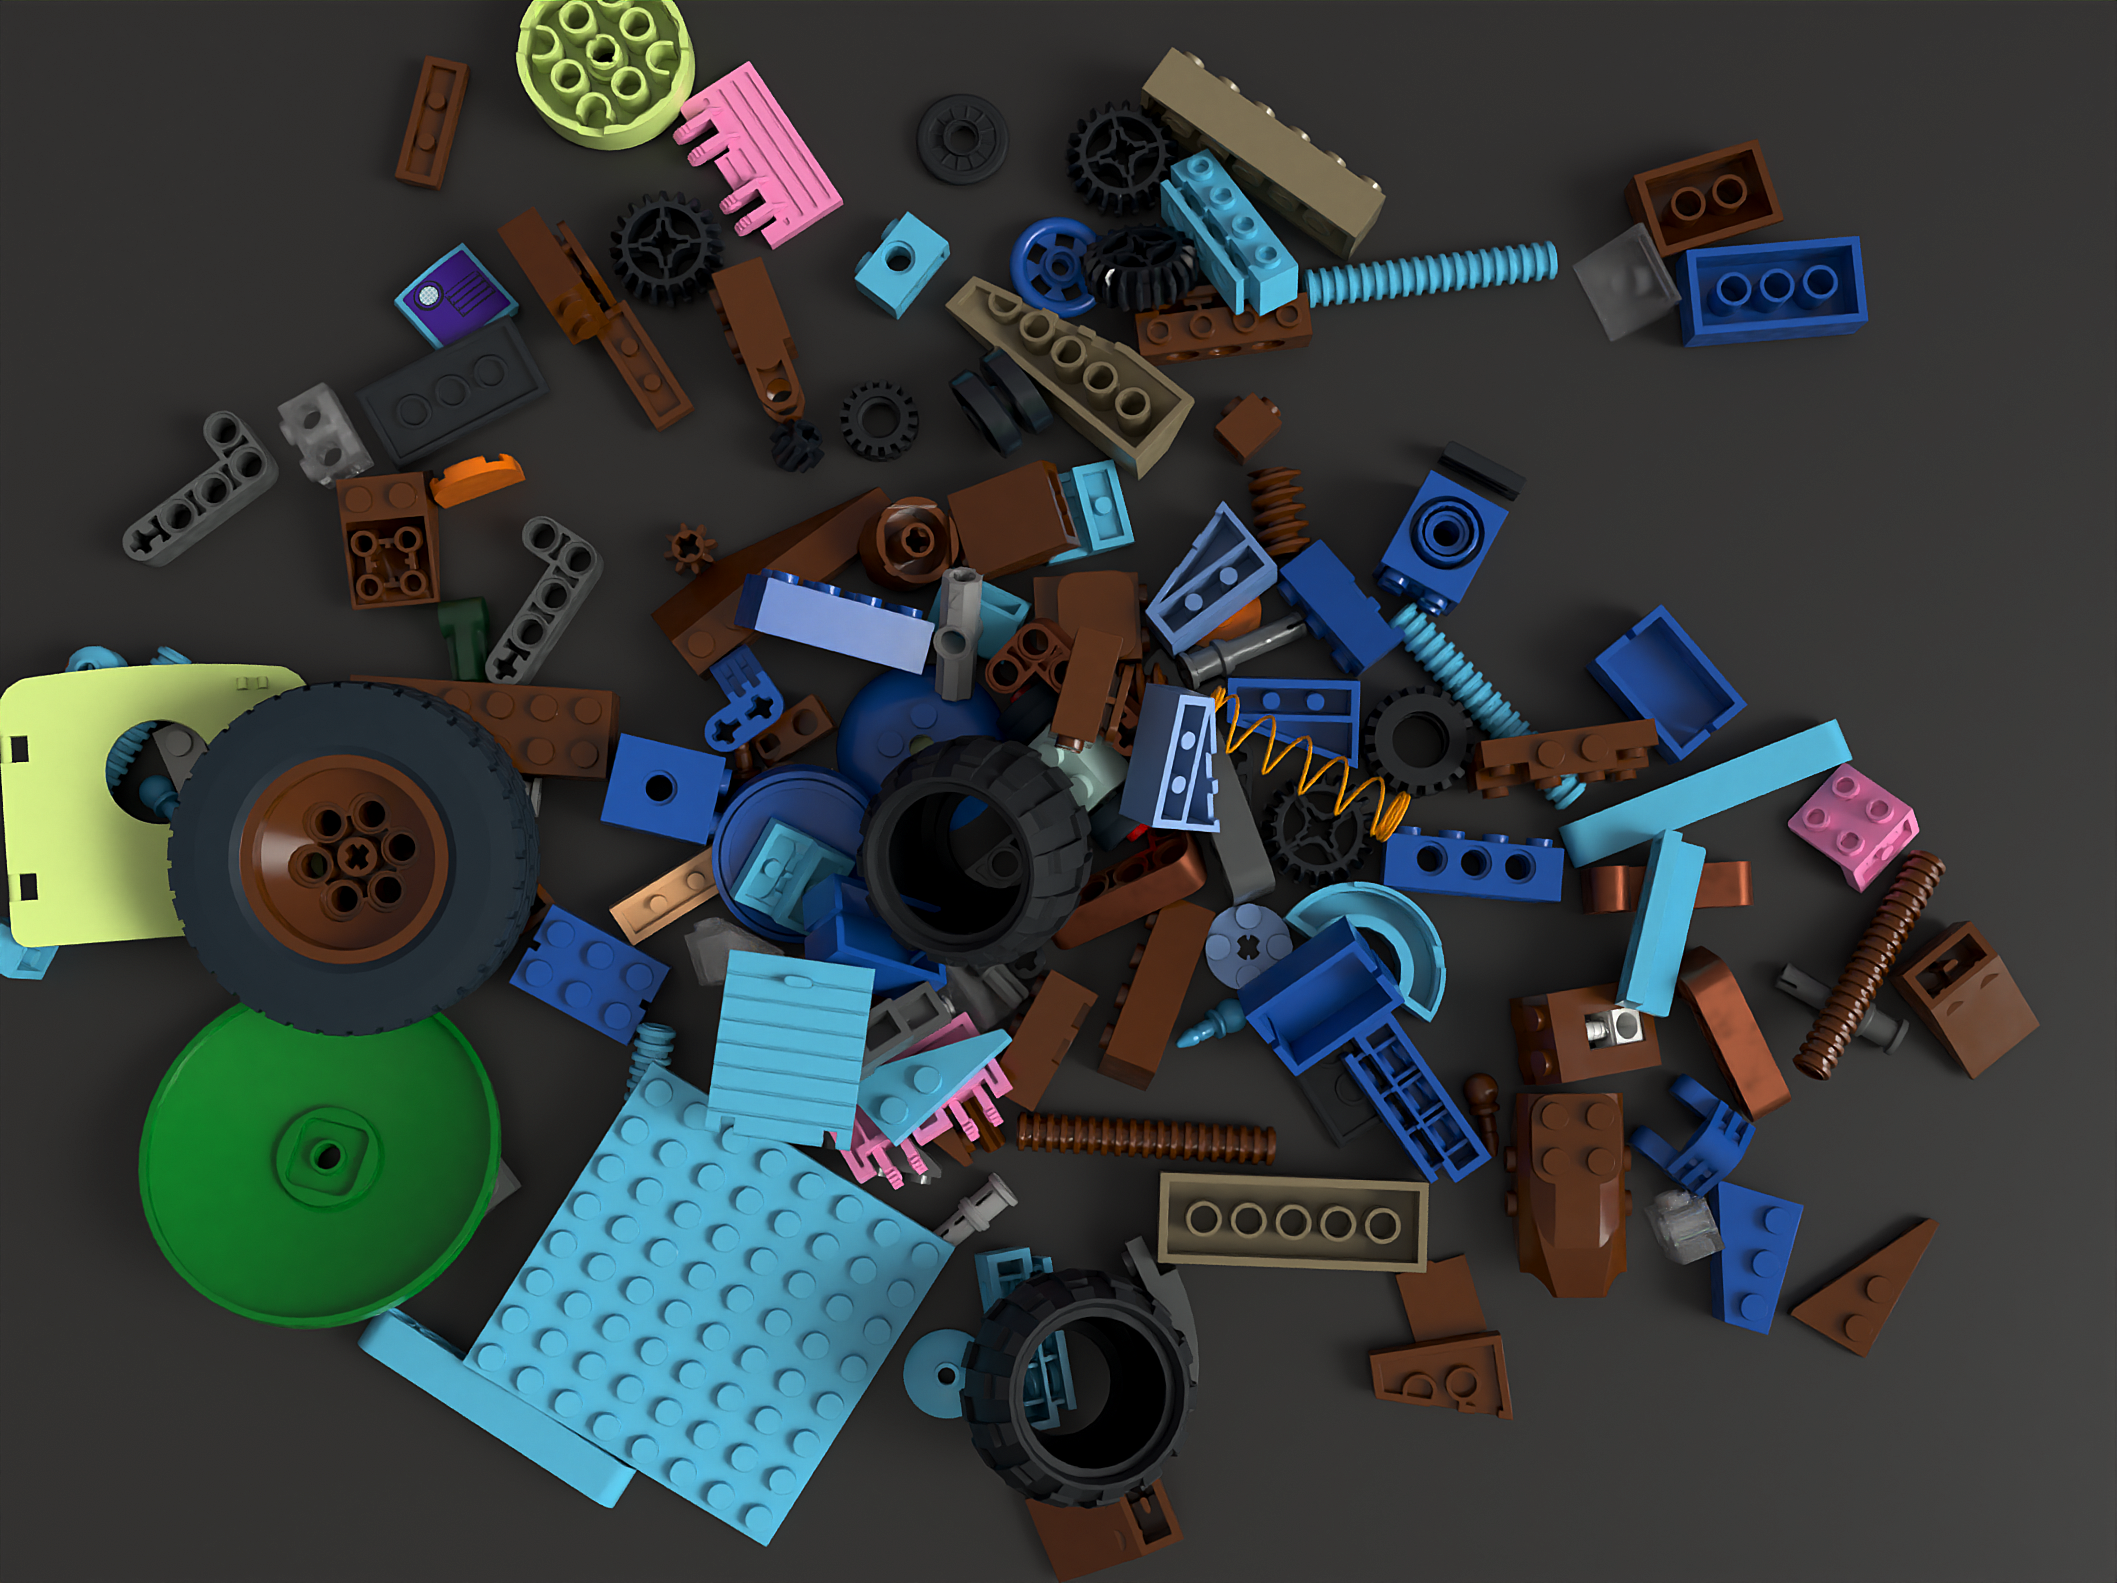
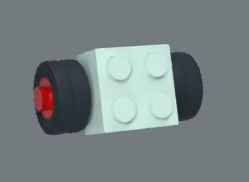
(1093, 771)

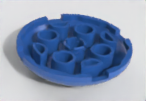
(897, 711)

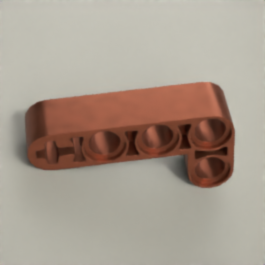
(1048, 665)
(1136, 886)
(1619, 887)
(1731, 1033)

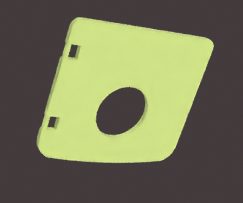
(93, 862)

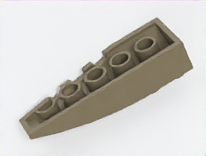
(1087, 380)

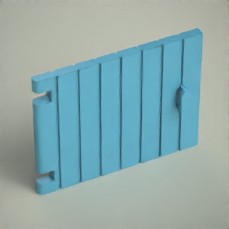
(789, 1050)

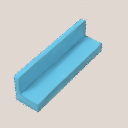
(1660, 924)

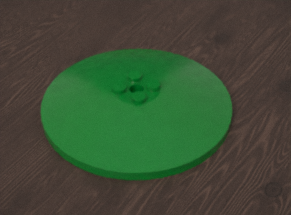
(239, 1179)

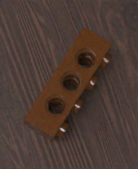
(1217, 330)

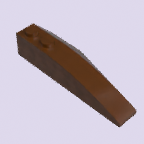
(818, 550)

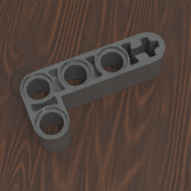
(197, 494)
(536, 610)
(1238, 845)

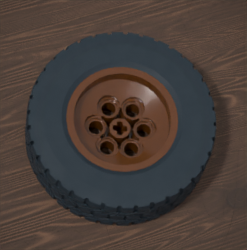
(259, 818)

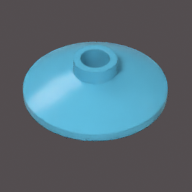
(921, 1370)

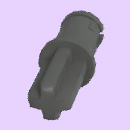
(1003, 982)

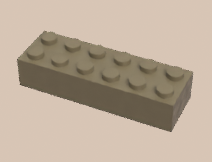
(1263, 154)
(1292, 1221)

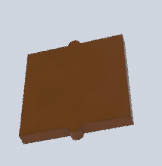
(1441, 1300)

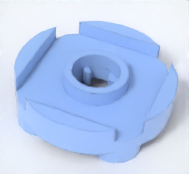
(1222, 944)

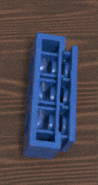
(1539, 861)
(1421, 1097)

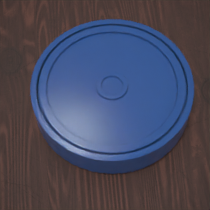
(800, 796)

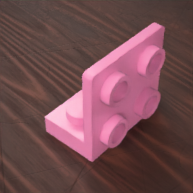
(1855, 825)

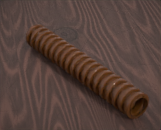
(1869, 964)
(1146, 1138)

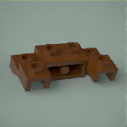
(1562, 754)

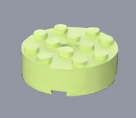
(604, 101)

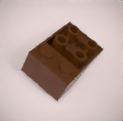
(390, 539)
(1965, 997)
(1105, 1536)

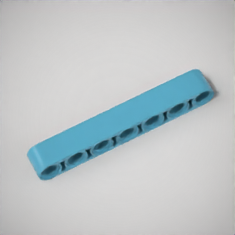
(1705, 793)
(439, 1370)

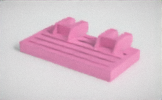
(763, 156)
(870, 1140)

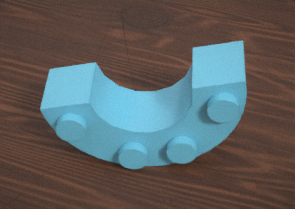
(1398, 925)

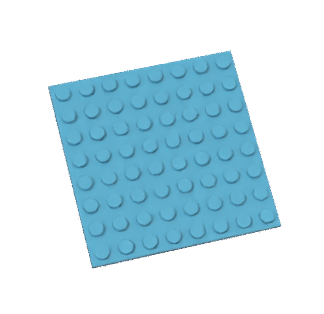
(708, 1306)

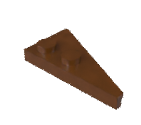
(1859, 1301)

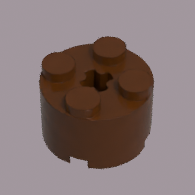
(910, 522)

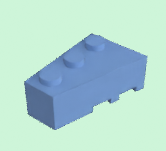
(1210, 584)
(1171, 761)

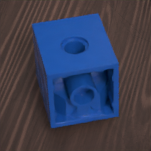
(1422, 567)
(694, 781)

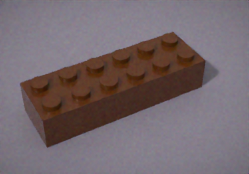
(539, 727)

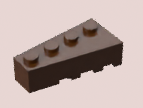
(1155, 994)

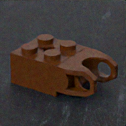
(759, 335)

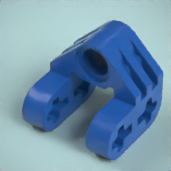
(742, 682)
(1712, 1148)

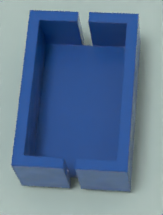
(1666, 677)
(849, 934)
(590, 974)
(1320, 996)

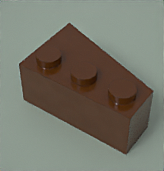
(1043, 1036)

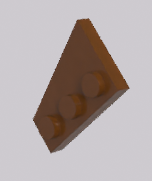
(1447, 1372)

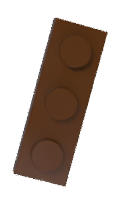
(432, 123)
(643, 367)

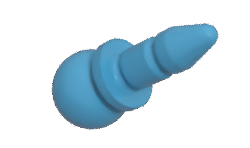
(160, 795)
(1224, 1018)

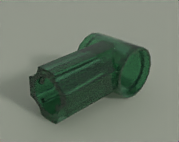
(465, 628)

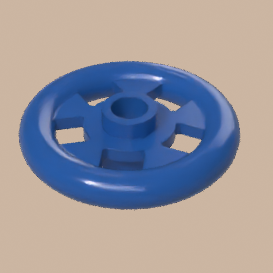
(1024, 270)

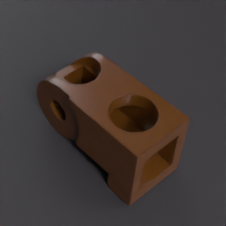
(794, 731)

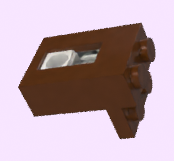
(1556, 1037)

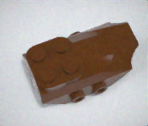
(1569, 1190)

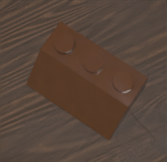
(1704, 198)

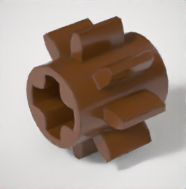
(690, 538)

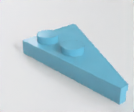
(913, 1088)

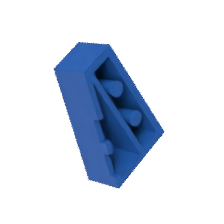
(1337, 609)
(1301, 706)
(1758, 1245)

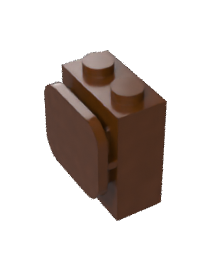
(559, 274)
(1013, 521)
(1098, 601)
(1090, 692)

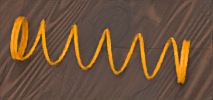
(1394, 812)

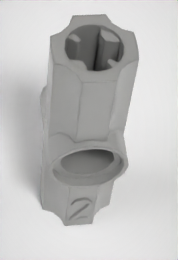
(960, 613)

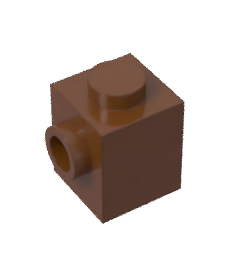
(1247, 426)

